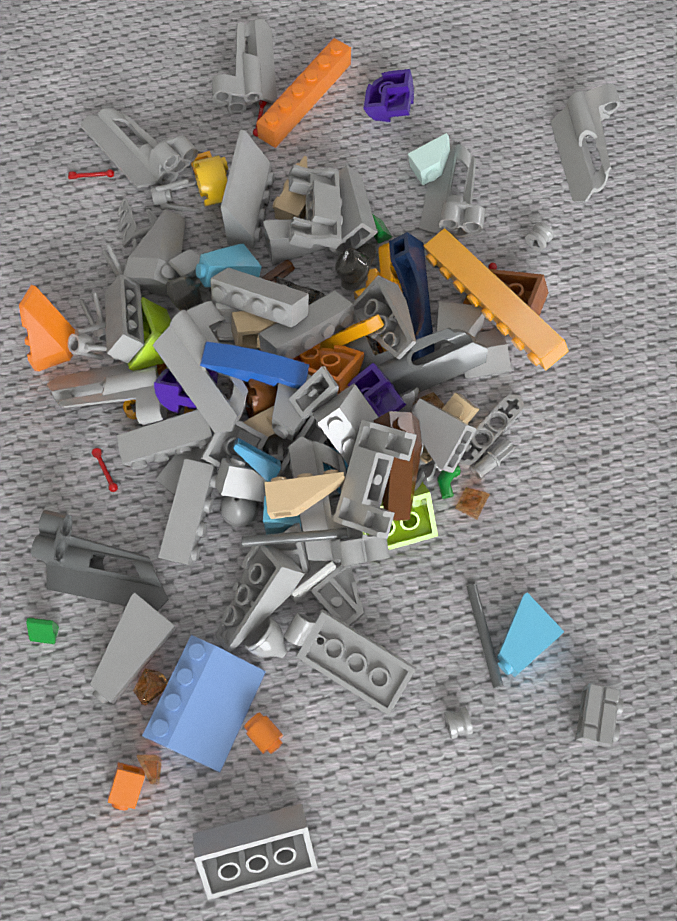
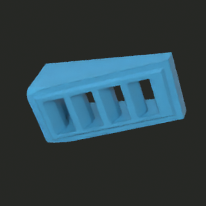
(259, 460)

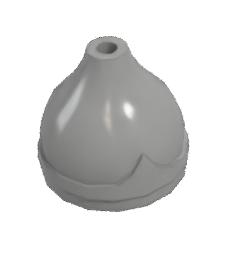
(238, 511)
(266, 640)

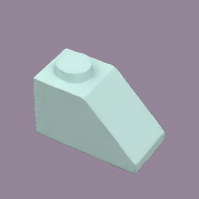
(430, 159)

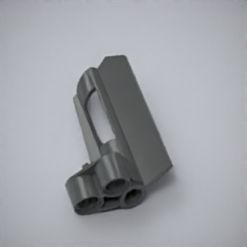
(78, 567)

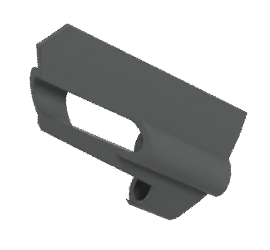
(429, 370)

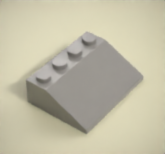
(246, 193)

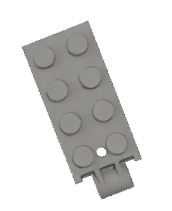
(351, 659)

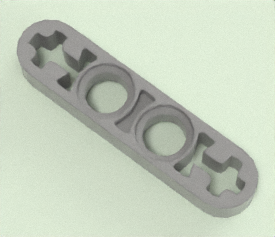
(489, 431)

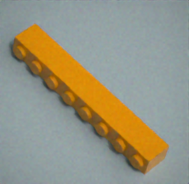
(496, 300)

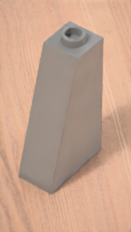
(358, 220)
(132, 646)

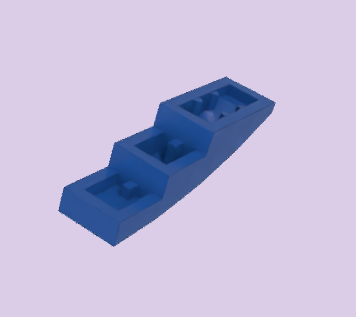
(253, 364)

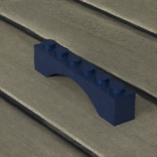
(410, 265)

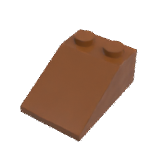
(527, 286)

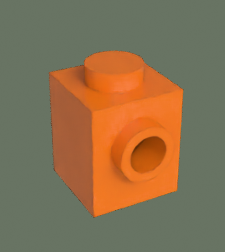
(126, 786)

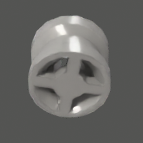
(539, 236)
(458, 723)

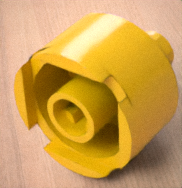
(211, 178)

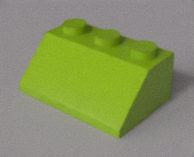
(155, 322)
(421, 522)

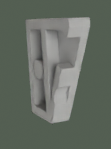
(340, 595)

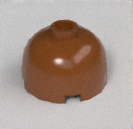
(259, 397)

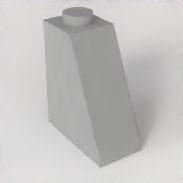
(277, 241)
(458, 317)
(285, 418)
(442, 434)

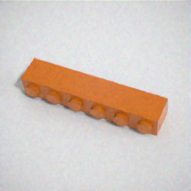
(304, 92)

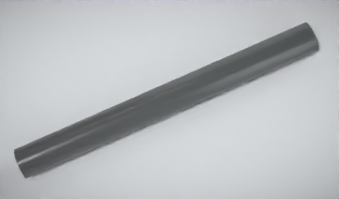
(294, 537)
(485, 636)

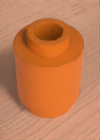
(263, 733)

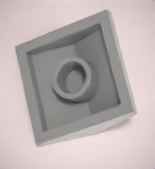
(497, 355)
(222, 444)

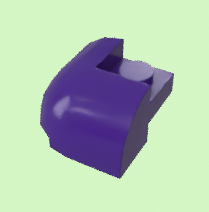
(390, 95)
(378, 390)
(171, 392)

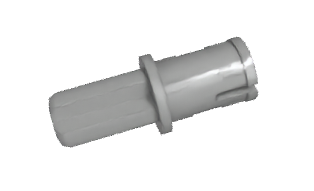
(492, 459)

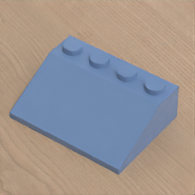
(204, 703)

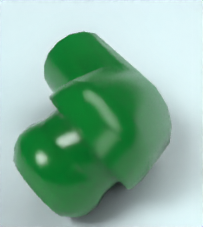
(444, 482)

